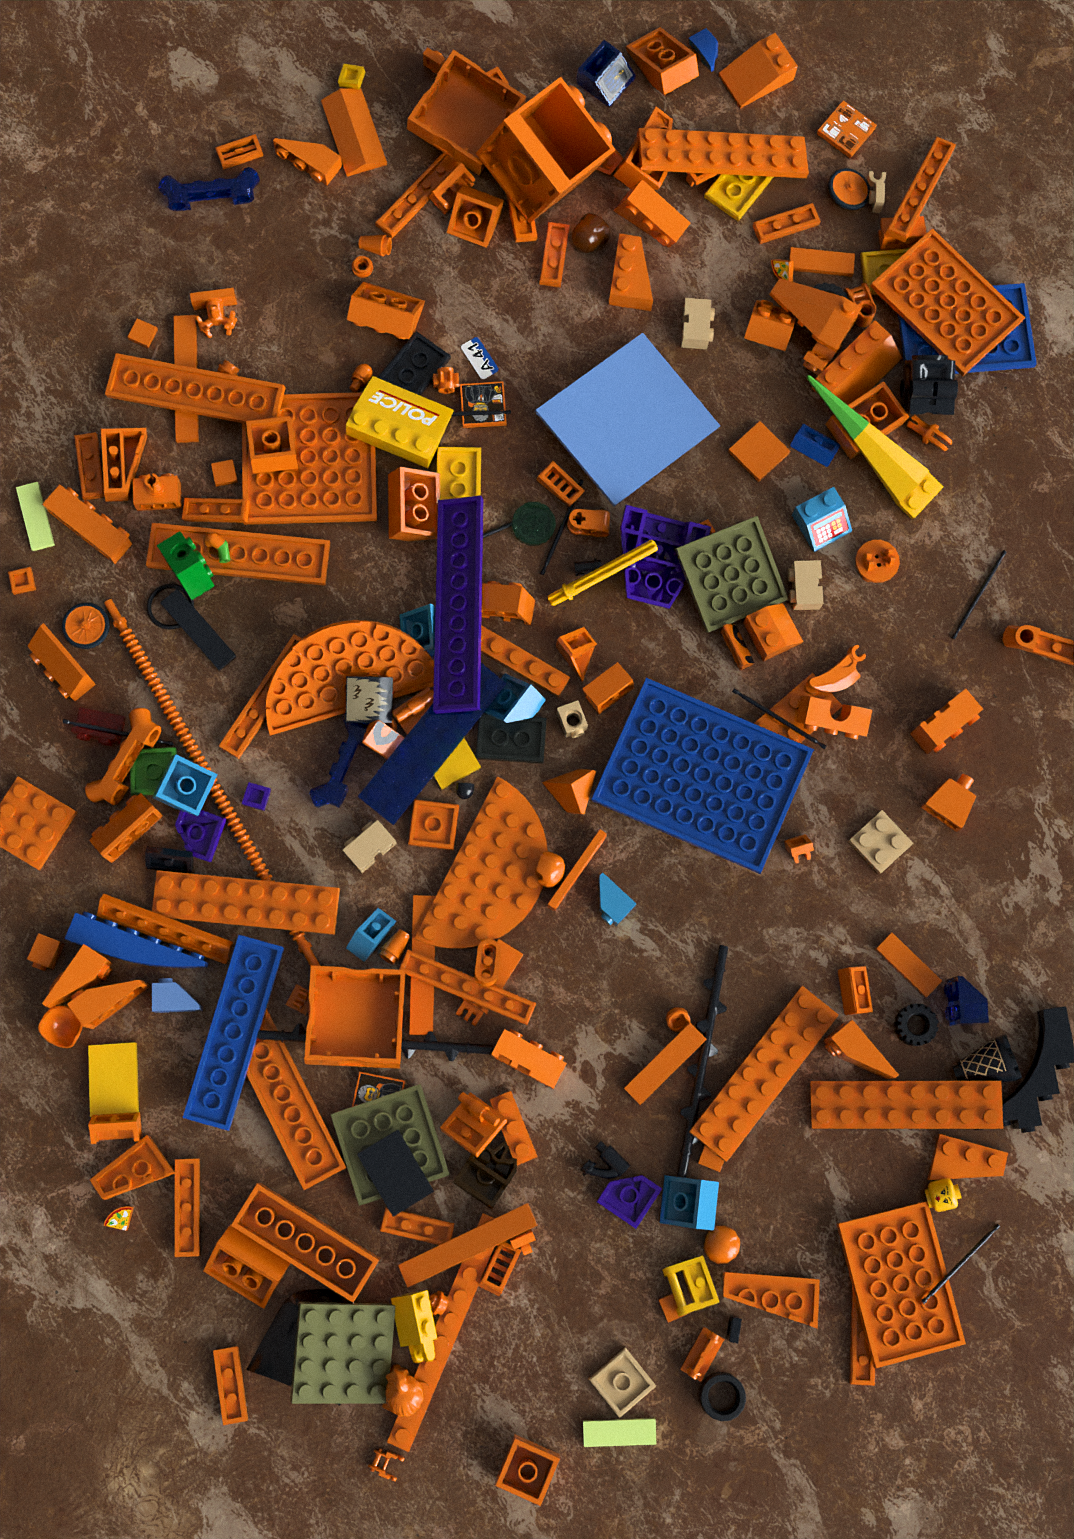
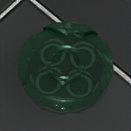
(533, 523)

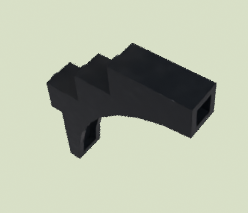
(1053, 1048)

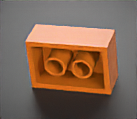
(878, 408)

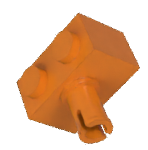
(157, 492)

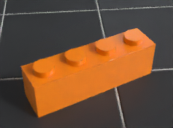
(87, 524)

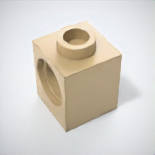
(568, 710)

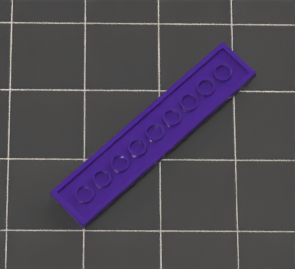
(458, 605)

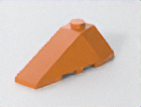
(629, 168)
(822, 312)

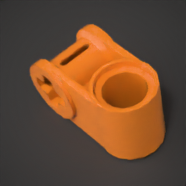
(862, 297)
(593, 522)

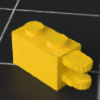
(415, 1325)

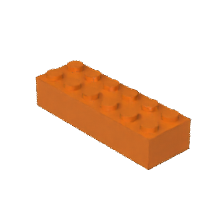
(305, 1242)

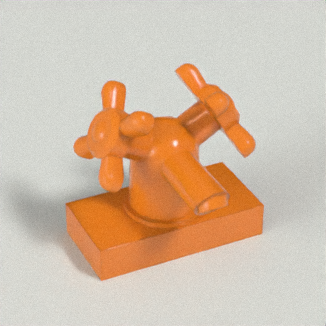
(213, 302)

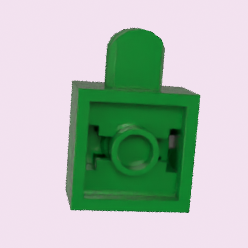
(187, 564)

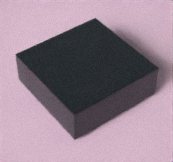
(733, 1329)

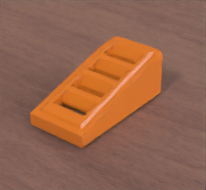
(559, 473)
(497, 1290)

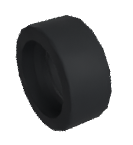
(740, 1394)

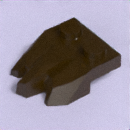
(487, 1174)

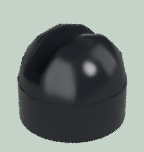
(464, 790)

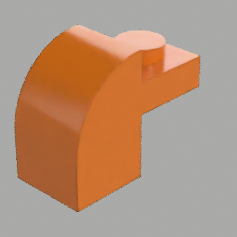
(819, 358)

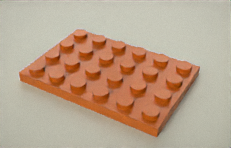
(947, 301)
(892, 1268)

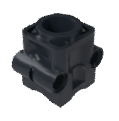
(929, 385)

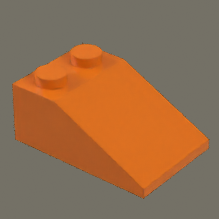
(664, 60)
(759, 71)
(82, 973)
(100, 1003)
(854, 1047)

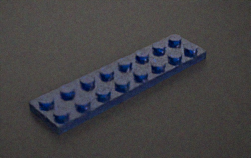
(424, 753)

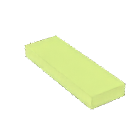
(35, 516)
(619, 1432)

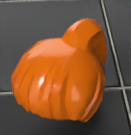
(403, 1392)

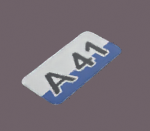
(479, 358)

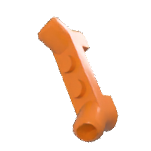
(1039, 642)
(142, 733)

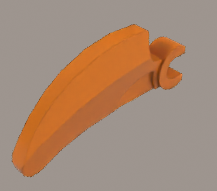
(840, 676)

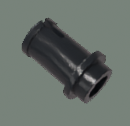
(586, 567)

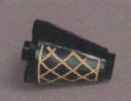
(989, 1063)

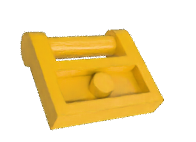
(698, 1283)

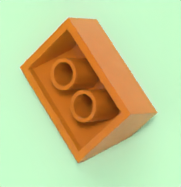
(385, 310)
(413, 504)
(59, 664)
(125, 827)
(246, 1266)

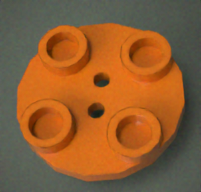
(867, 563)

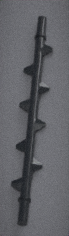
(408, 1046)
(707, 1050)

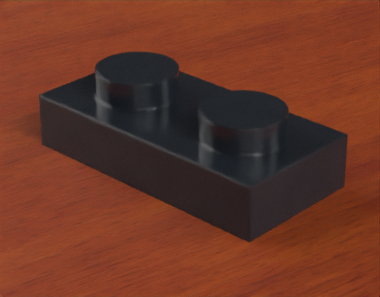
(169, 860)

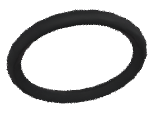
(151, 597)

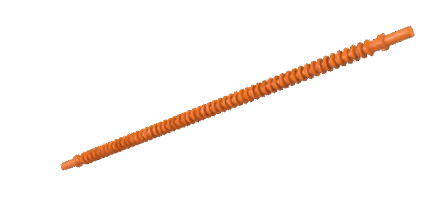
(220, 799)

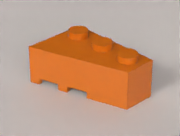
(652, 214)
(630, 276)
(121, 458)
(507, 602)
(529, 1058)

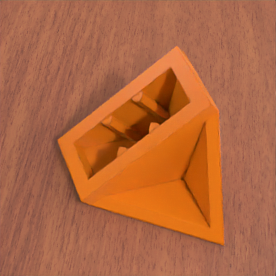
(577, 650)
(572, 789)

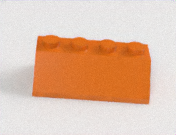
(861, 364)

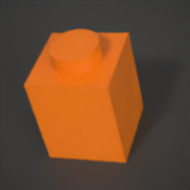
(45, 952)

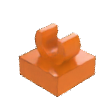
(798, 846)
(299, 1000)
(523, 1241)

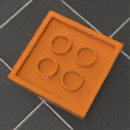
(32, 822)

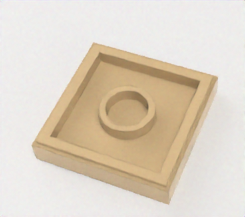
(622, 1382)

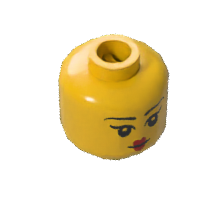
(942, 1195)

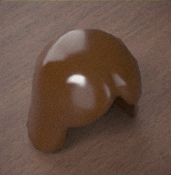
(590, 233)

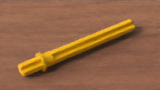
(601, 573)

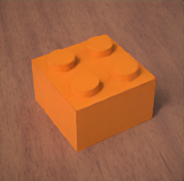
(527, 1470)

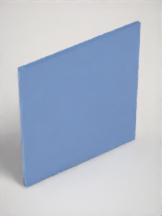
(627, 419)

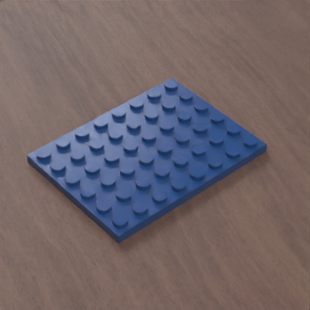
(702, 775)

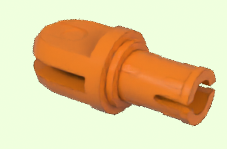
(928, 431)

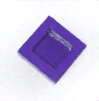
(256, 796)

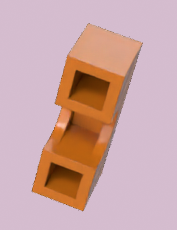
(816, 713)

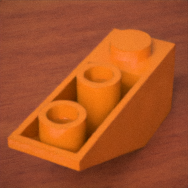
(311, 157)

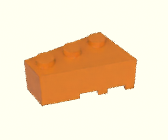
(947, 722)

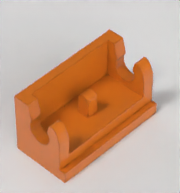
(446, 192)
(890, 243)
(608, 688)
(115, 1127)

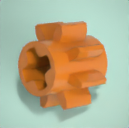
(446, 380)

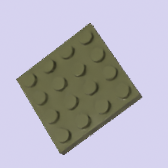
(731, 573)
(374, 1120)
(342, 1353)

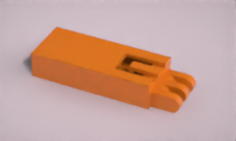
(508, 961)

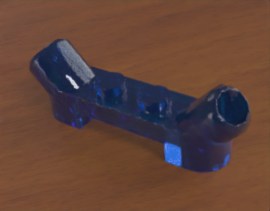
(181, 195)
(334, 790)

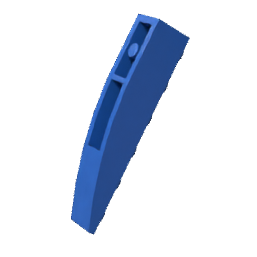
(128, 945)

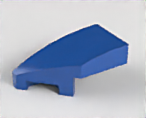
(705, 45)

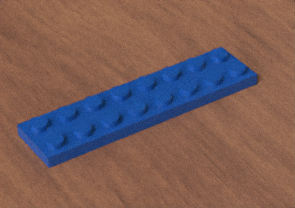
(233, 1033)

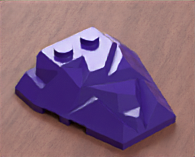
(659, 575)

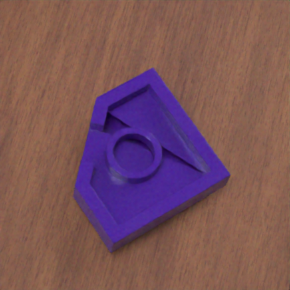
(200, 833)
(629, 1198)

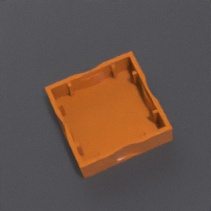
(463, 110)
(355, 1017)

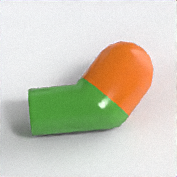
(220, 544)

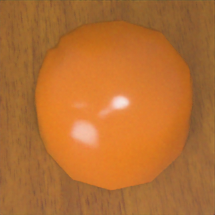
(551, 868)
(721, 1244)

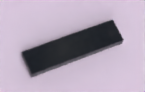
(198, 629)

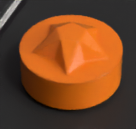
(677, 1019)

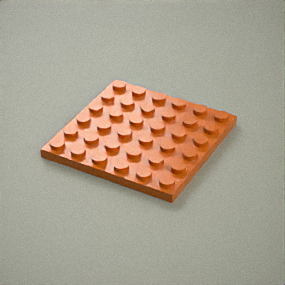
(333, 471)

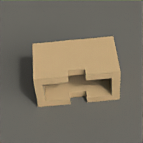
(696, 320)
(805, 588)
(367, 845)

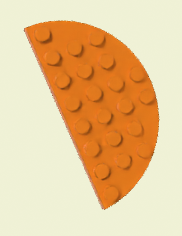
(313, 672)
(492, 876)

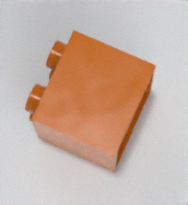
(546, 149)

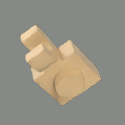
(877, 196)

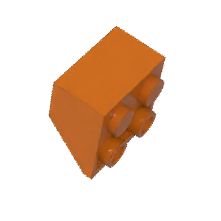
(770, 325)

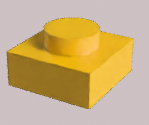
(351, 76)

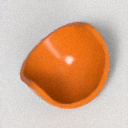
(60, 1027)

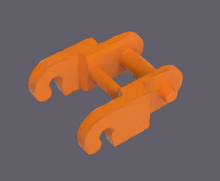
(382, 1472)

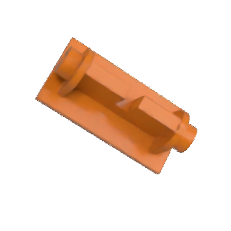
(702, 1354)

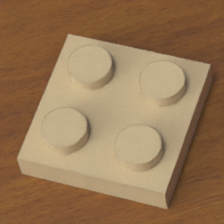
(880, 842)

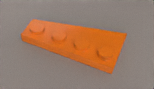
(781, 1295)

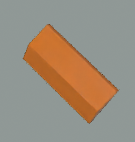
(353, 131)

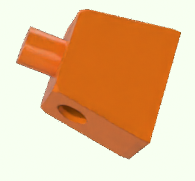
(952, 802)

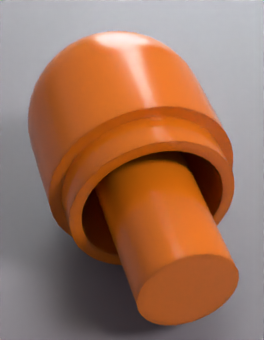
(361, 377)

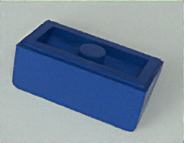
(815, 445)

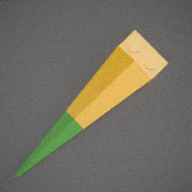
(900, 473)

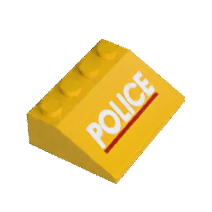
(398, 421)

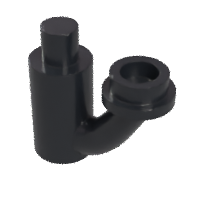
(612, 1158)

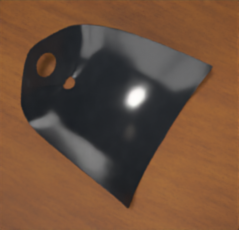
(276, 1351)

